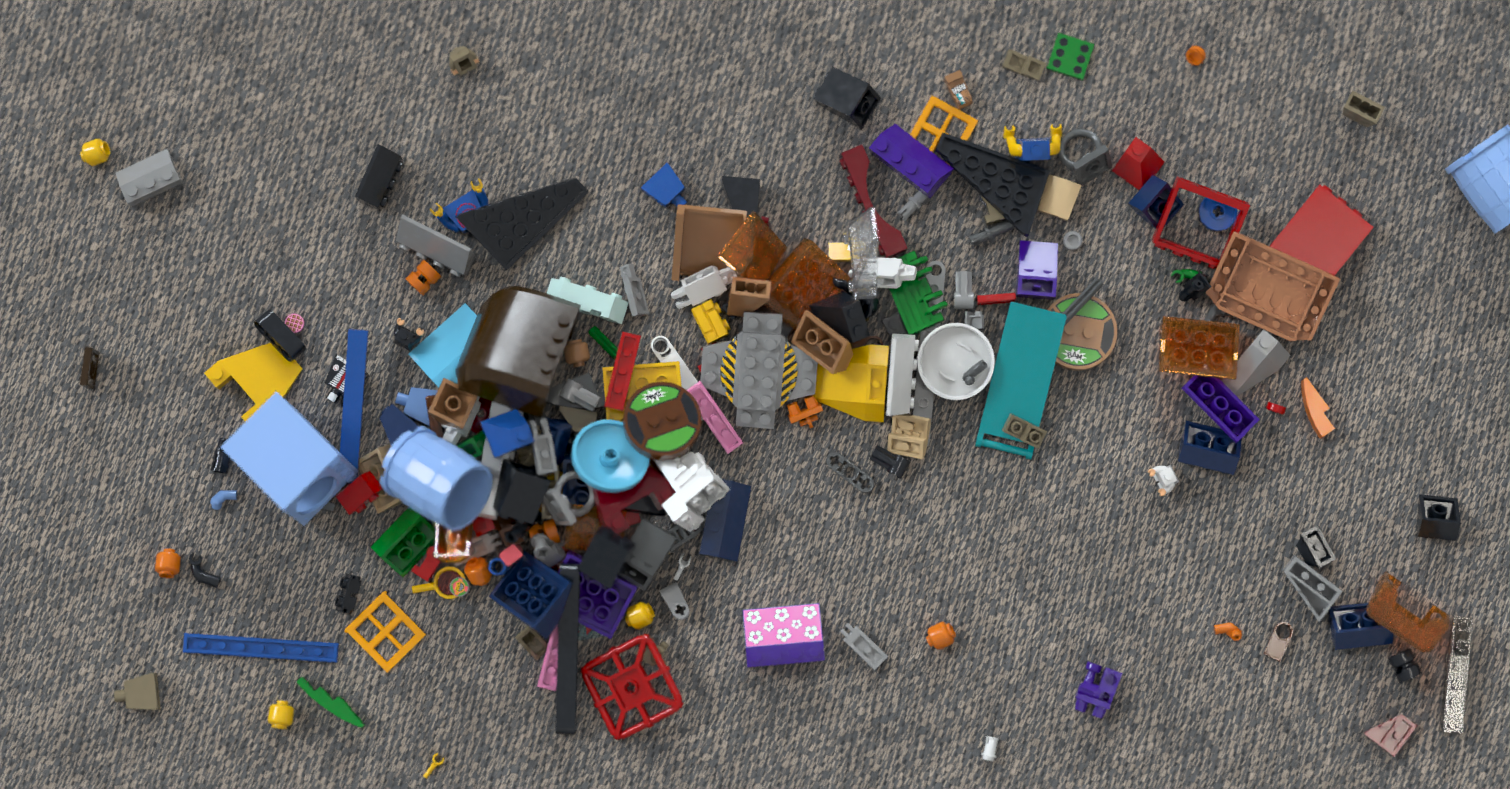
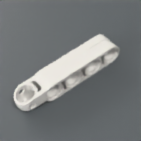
(671, 355)

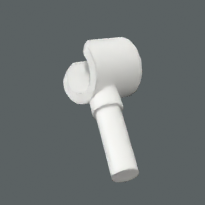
(682, 564)

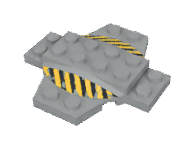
(758, 370)

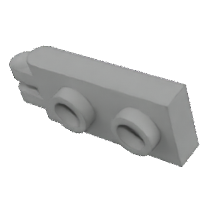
(482, 546)
(864, 646)

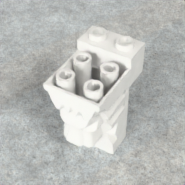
(695, 488)

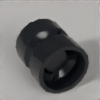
(1405, 665)

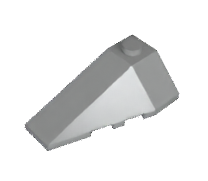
(1257, 363)

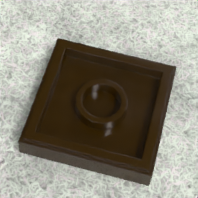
(89, 368)

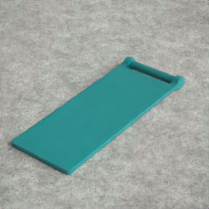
(1021, 373)

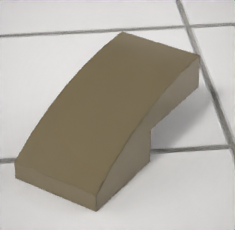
(1023, 65)

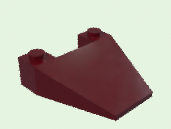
(610, 504)

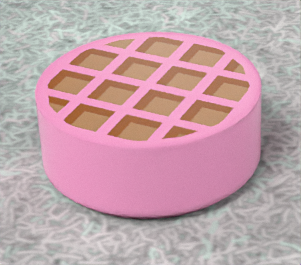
(295, 323)

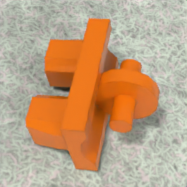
(797, 414)

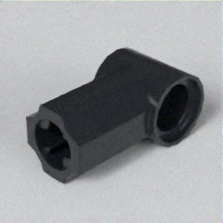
(893, 463)

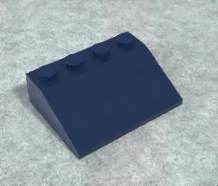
(533, 594)

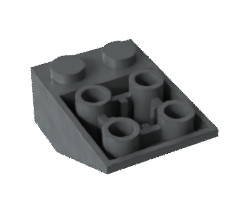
(649, 553)

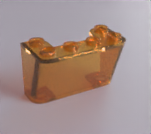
(1419, 633)

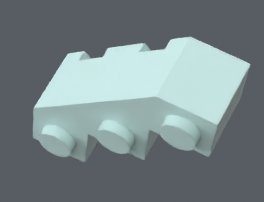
(592, 302)

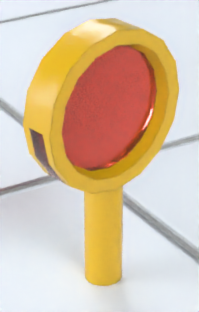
(441, 582)

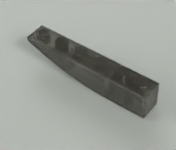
(1456, 676)

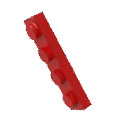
(622, 371)

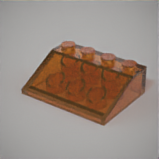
(801, 281)
(1198, 347)

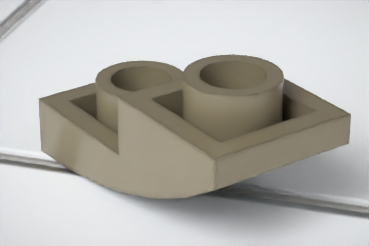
(1024, 430)

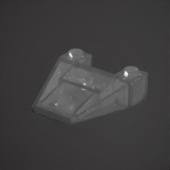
(862, 243)

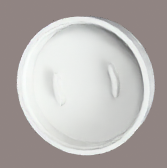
(949, 354)

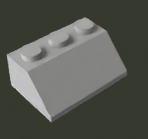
(148, 178)

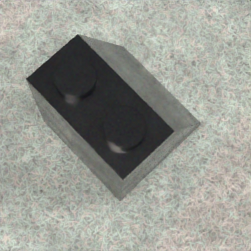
(847, 97)
(742, 193)
(843, 315)
(519, 492)
(606, 557)

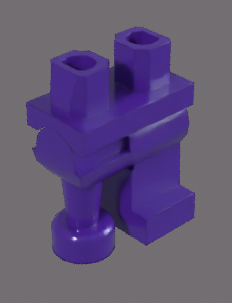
(1098, 695)

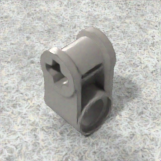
(547, 550)
(673, 598)

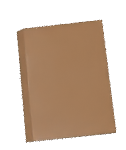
(451, 405)

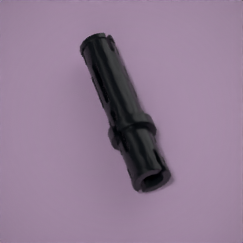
(519, 530)

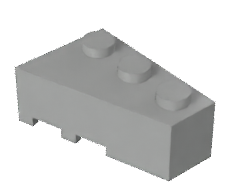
(1312, 586)

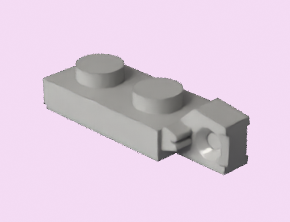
(634, 291)

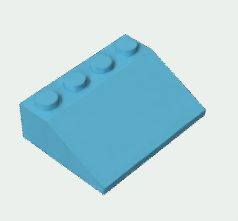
(443, 347)

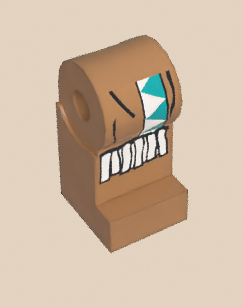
(958, 89)

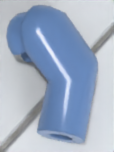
(221, 496)

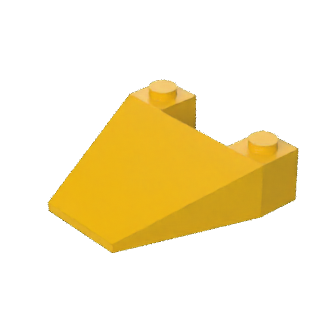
(258, 372)

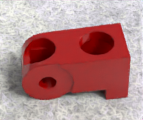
(428, 566)

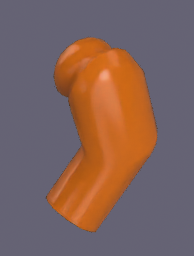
(1230, 629)

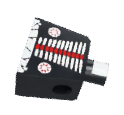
(336, 378)

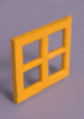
(922, 124)
(385, 631)

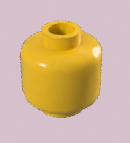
(95, 152)
(639, 615)
(280, 715)

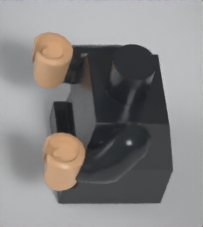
(404, 337)

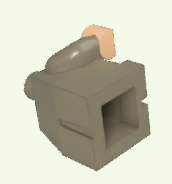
(462, 60)

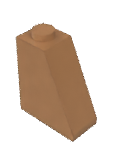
(747, 295)

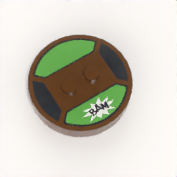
(662, 421)

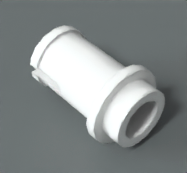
(990, 748)

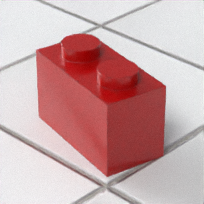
(359, 493)

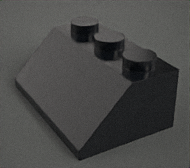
(379, 178)

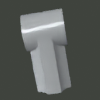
(963, 290)
(577, 394)

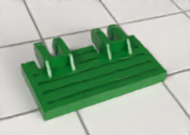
(914, 296)

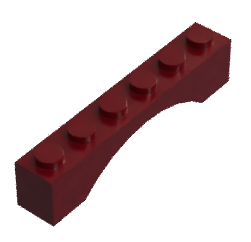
(857, 163)

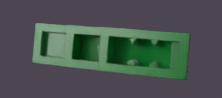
(337, 706)

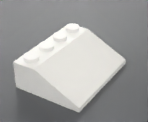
(900, 374)

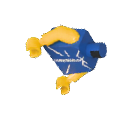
(1034, 148)

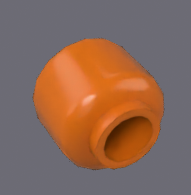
(167, 563)
(477, 571)
(941, 635)

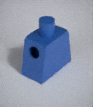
(665, 187)

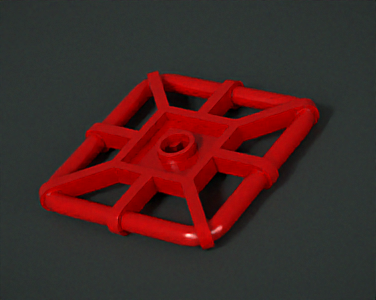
(643, 688)

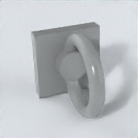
(559, 505)

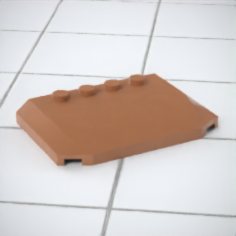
(1271, 288)

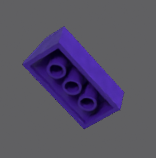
(911, 160)
(1221, 405)

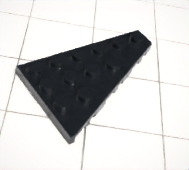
(1004, 181)
(517, 223)

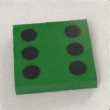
(1070, 56)

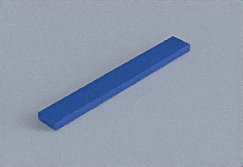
(354, 396)
(260, 647)

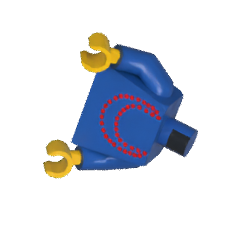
(465, 203)

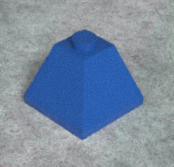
(507, 433)

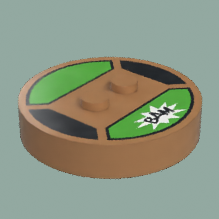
(1087, 336)

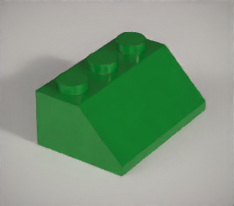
(405, 541)

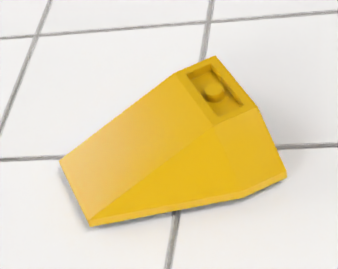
(860, 387)

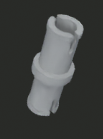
(912, 204)

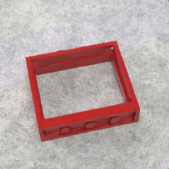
(1181, 250)

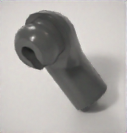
(1214, 312)
(969, 375)

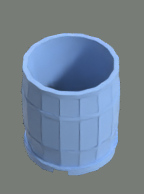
(1485, 178)
(436, 478)

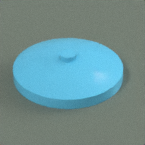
(606, 457)

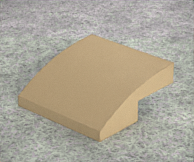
(1058, 197)
(909, 435)

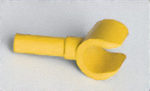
(434, 764)

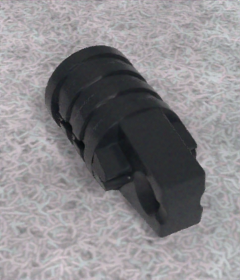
(221, 458)

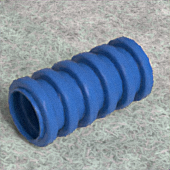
(492, 567)

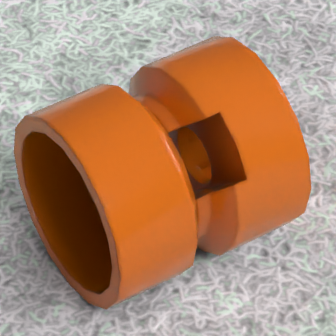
(428, 273)
(548, 527)

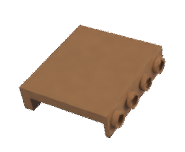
(702, 236)

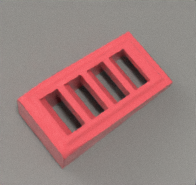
(511, 554)

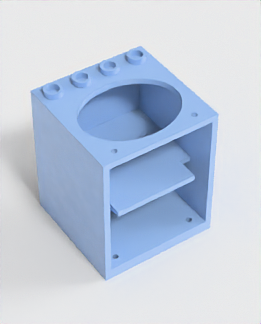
(289, 459)

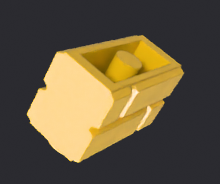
(710, 322)

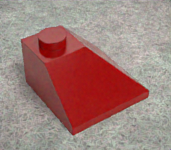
(1138, 164)

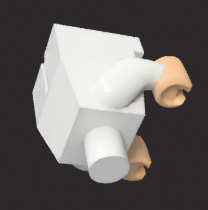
(1166, 478)

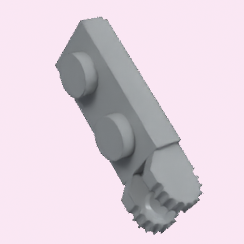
(543, 448)

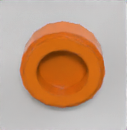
(1195, 55)

